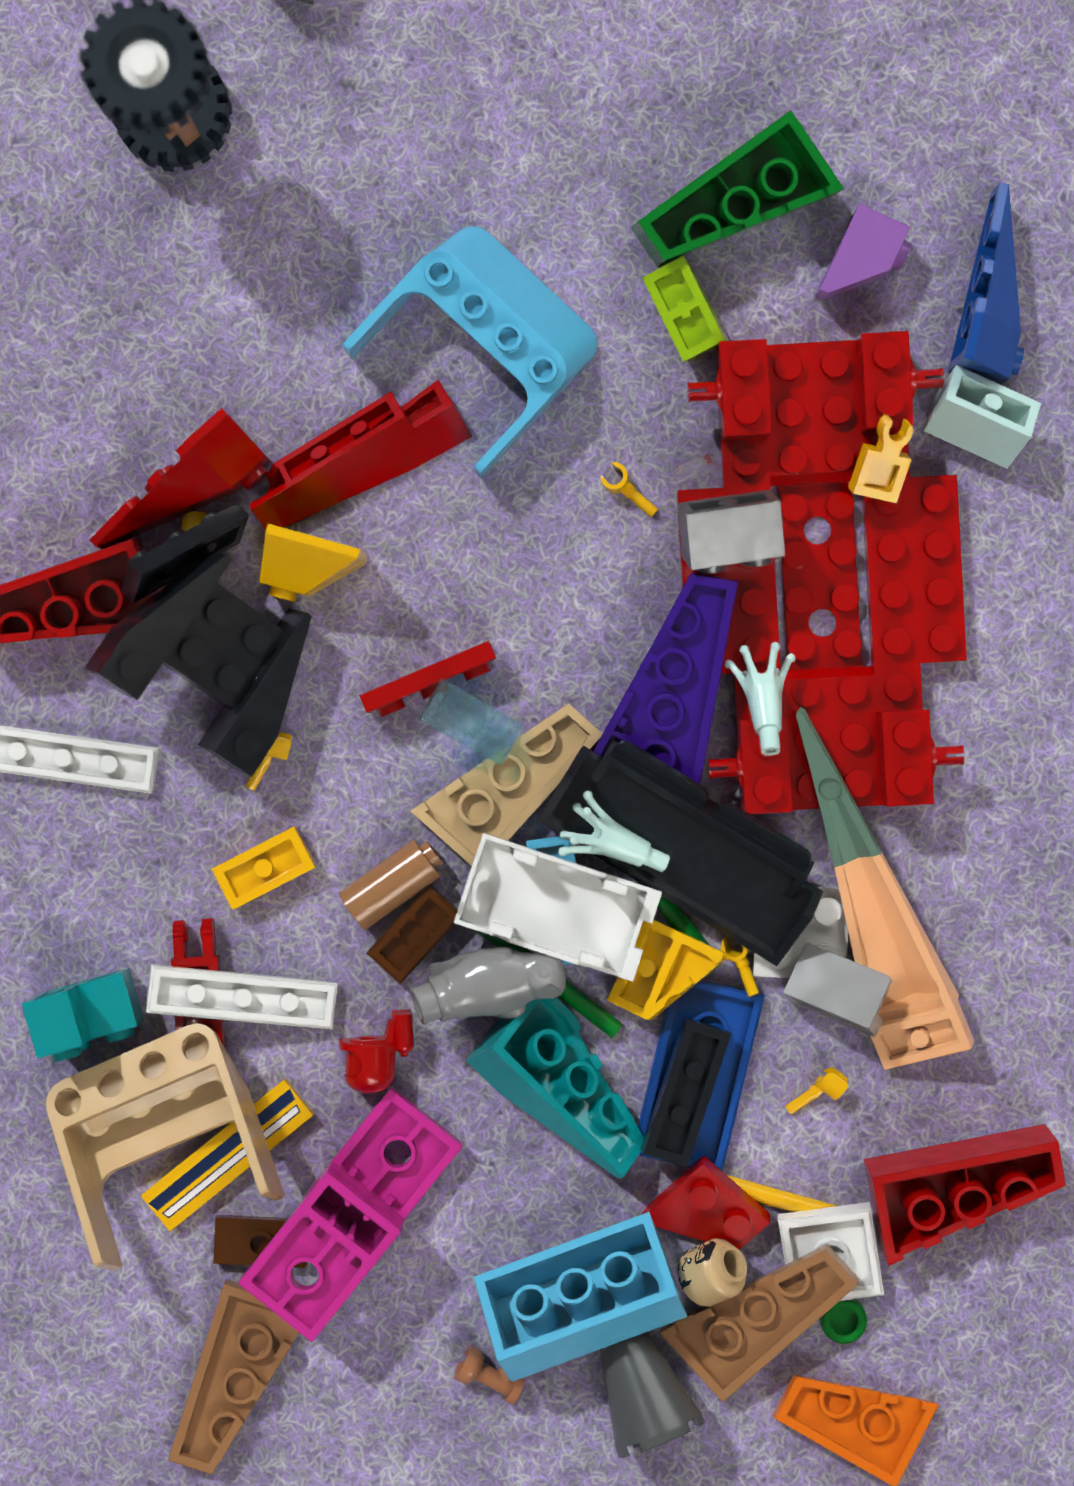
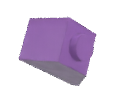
(865, 253)

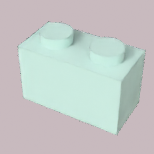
(982, 417)

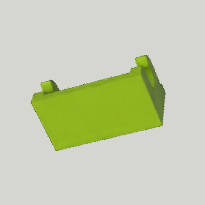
(685, 309)

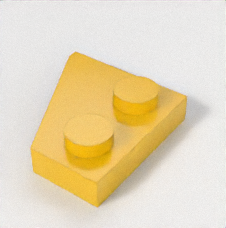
(666, 970)

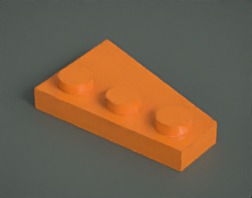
(857, 1423)

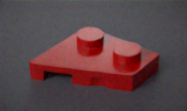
(708, 1206)

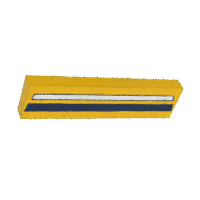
(223, 1157)

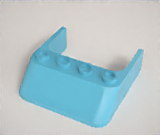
(504, 313)

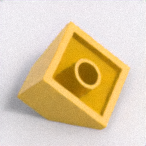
(304, 563)

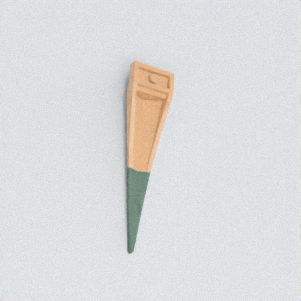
(922, 1004)

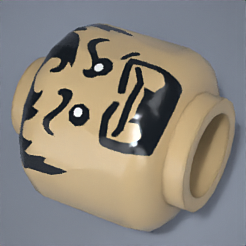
(712, 1272)

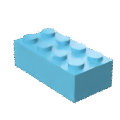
(579, 1297)

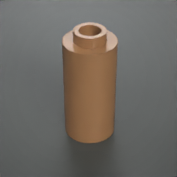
(391, 883)

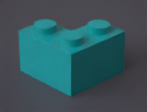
(72, 1015)

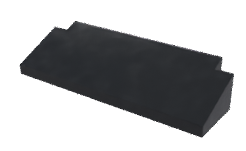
(721, 858)

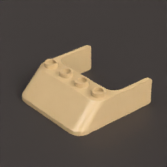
(146, 1106)

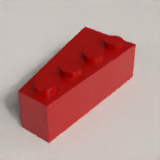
(69, 597)

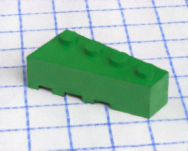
(749, 187)

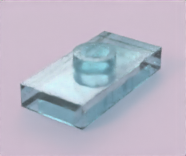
(471, 722)

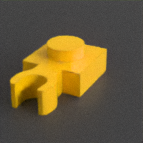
(883, 467)

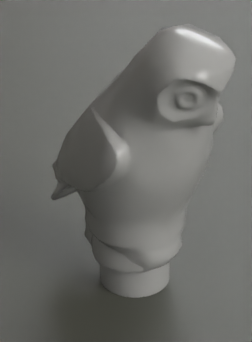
(488, 984)

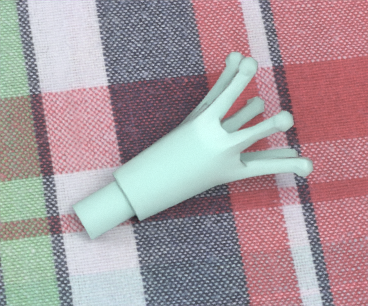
(764, 696)
(611, 839)

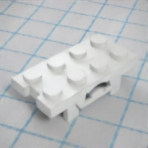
(556, 907)

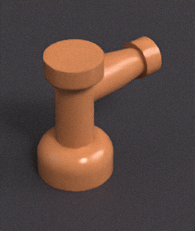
(476, 1369)

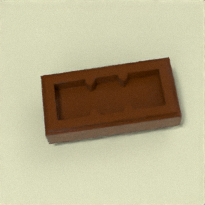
(414, 934)
(243, 1238)

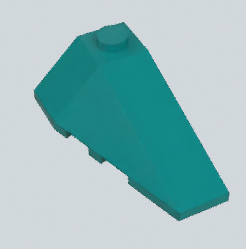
(555, 1079)

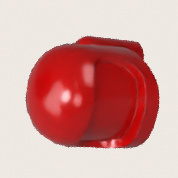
(372, 1059)

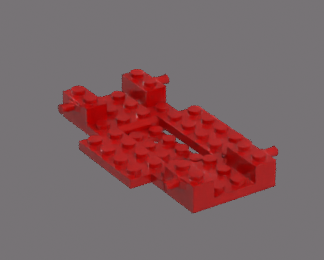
(798, 424)

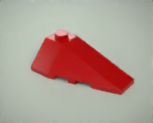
(211, 466)

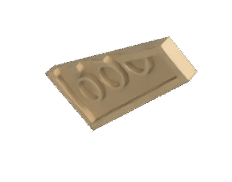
(503, 797)

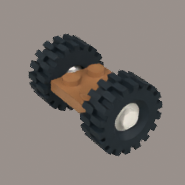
(156, 84)

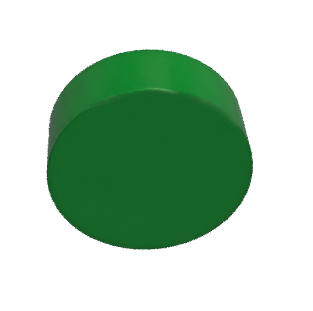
(844, 1321)

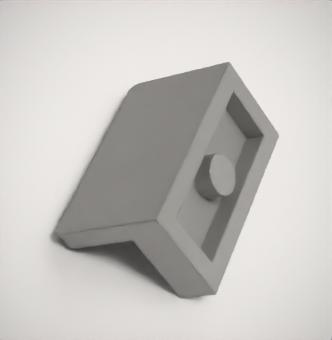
(838, 988)

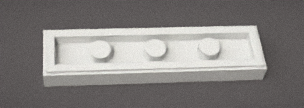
(78, 759)
(241, 997)

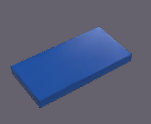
(723, 1008)

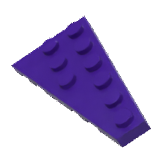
(677, 684)

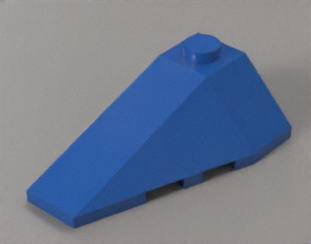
(991, 315)

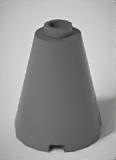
(645, 1396)

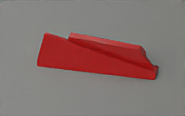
(360, 454)

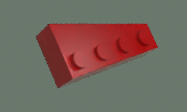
(957, 1185)

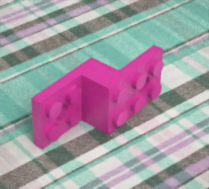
(350, 1214)

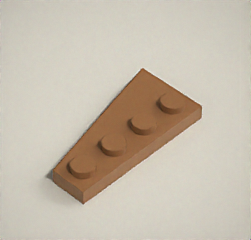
(744, 1333)
(232, 1373)

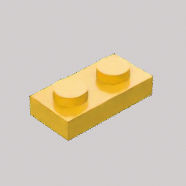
(264, 867)

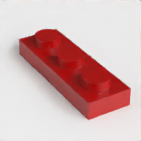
(390, 696)

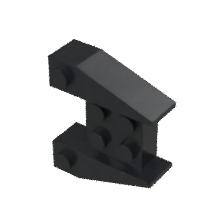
(216, 647)

